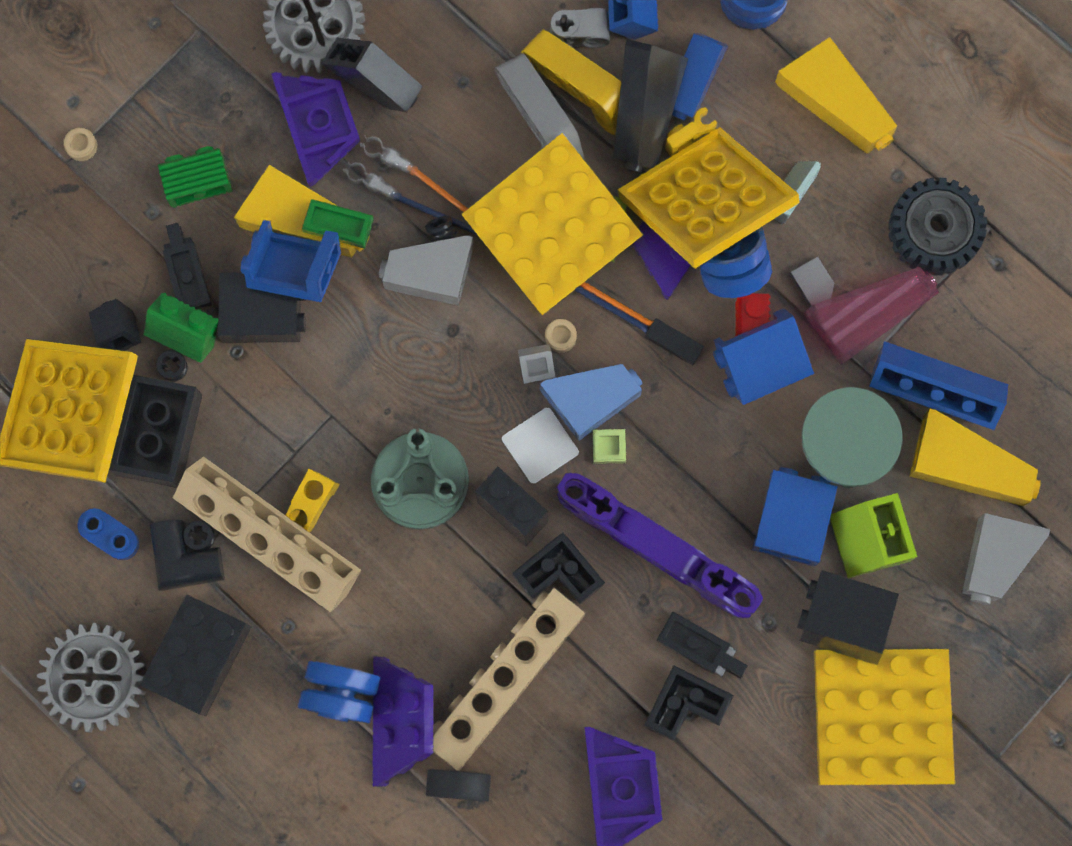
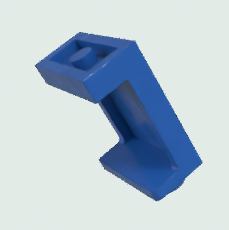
(290, 263)
(763, 358)
(795, 517)

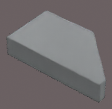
(813, 282)

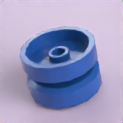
(753, 13)
(740, 268)
(338, 694)

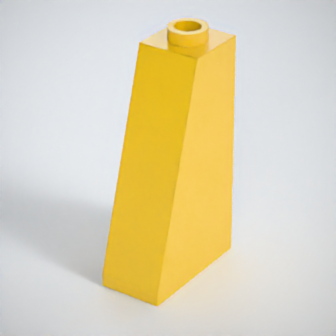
(838, 96)
(284, 205)
(968, 462)

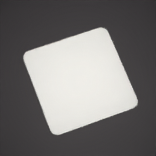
(540, 445)

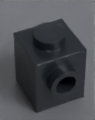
(114, 326)

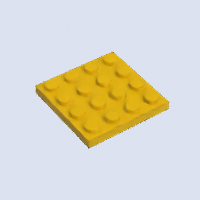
(708, 197)
(552, 224)
(66, 409)
(884, 719)

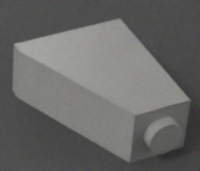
(429, 269)
(999, 556)

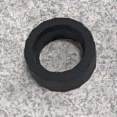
(458, 785)

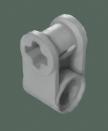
(583, 27)

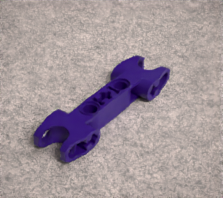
(658, 546)

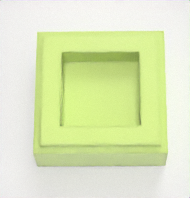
(609, 446)

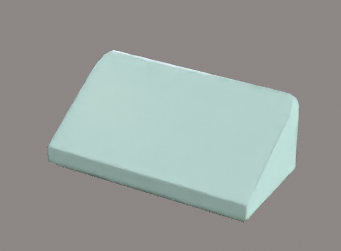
(800, 179)

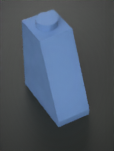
(591, 396)

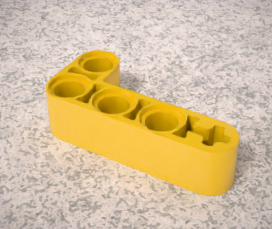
(576, 76)

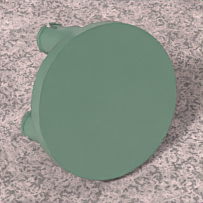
(851, 437)
(419, 480)

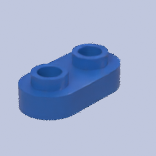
(107, 534)

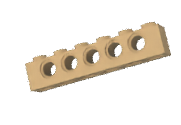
(266, 533)
(551, 605)

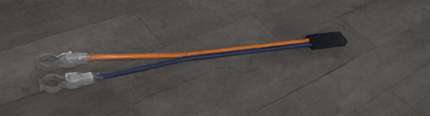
(658, 333)

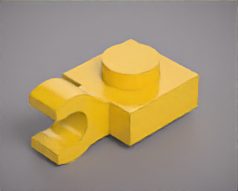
(682, 137)

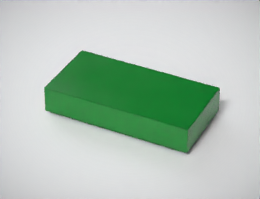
(351, 225)

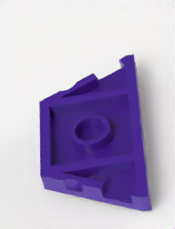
(317, 121)
(660, 260)
(400, 721)
(621, 788)

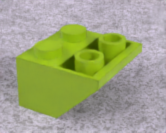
(873, 536)

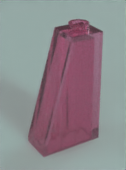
(865, 314)

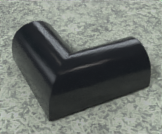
(559, 561)
(176, 565)
(682, 694)

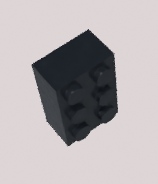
(156, 431)
(195, 655)

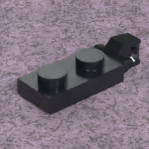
(185, 269)
(700, 646)

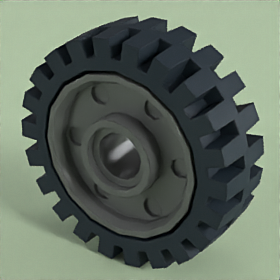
(952, 208)

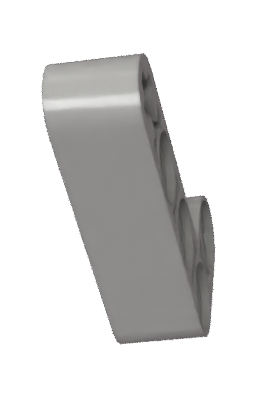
(536, 102)

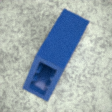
(704, 58)

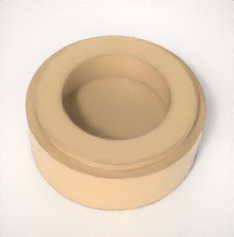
(80, 144)
(561, 335)

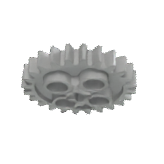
(287, 32)
(90, 707)

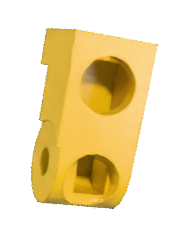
(311, 499)

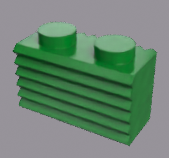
(194, 176)
(181, 327)

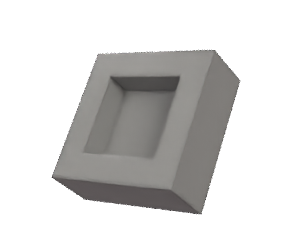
(536, 363)

